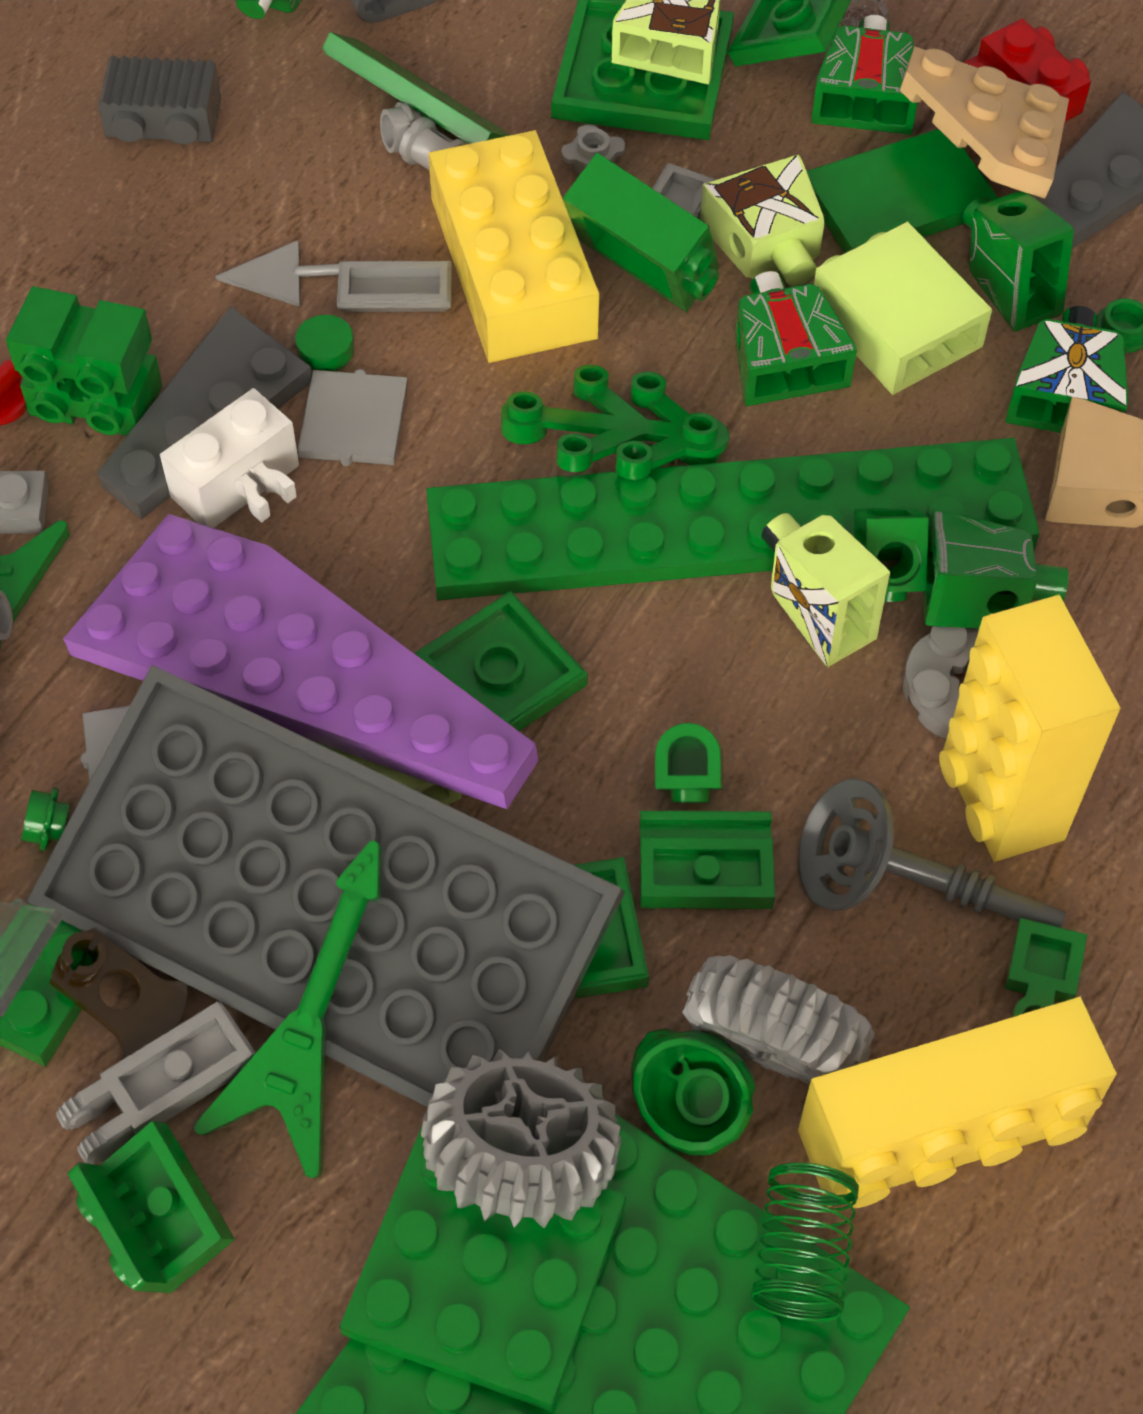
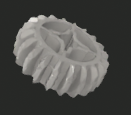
(777, 1019)
(520, 1138)

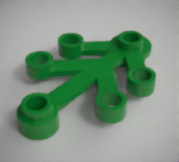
(620, 429)

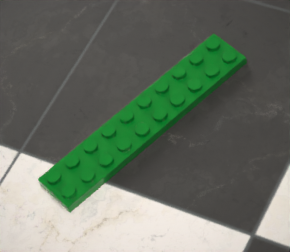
(700, 515)

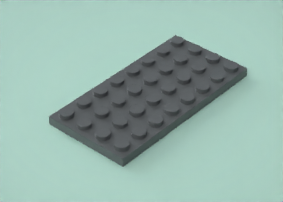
(220, 860)

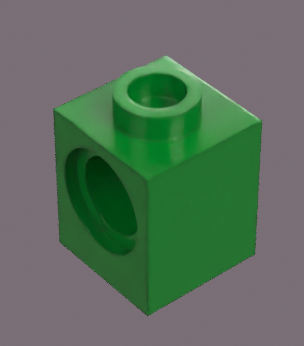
(909, 526)

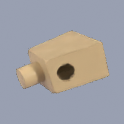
(1098, 468)

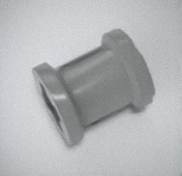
(424, 138)

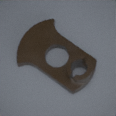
(158, 1002)

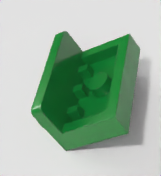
(151, 1211)

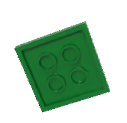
(627, 97)
(479, 1293)

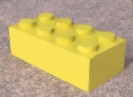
(513, 246)
(1027, 728)
(957, 1101)

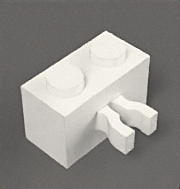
(233, 461)

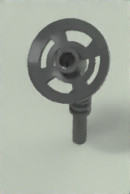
(874, 852)

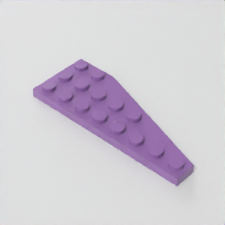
(297, 655)

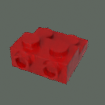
(1032, 59)

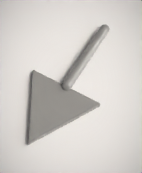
(276, 274)

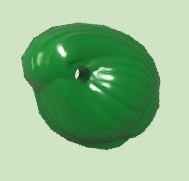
(702, 1105)

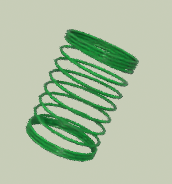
(813, 1200)

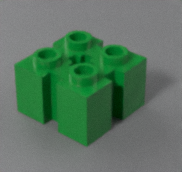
(84, 361)

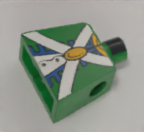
(1068, 362)

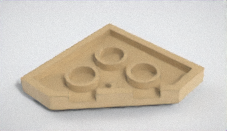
(1001, 119)

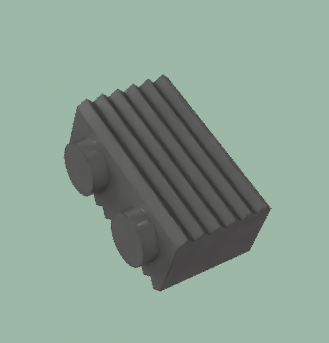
(159, 99)

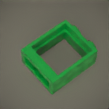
(643, 233)

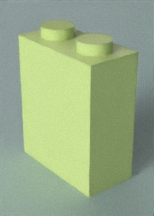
(903, 307)

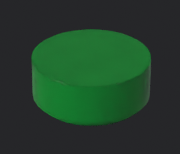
(325, 342)

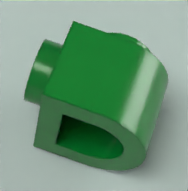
(689, 763)

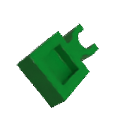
(1044, 965)

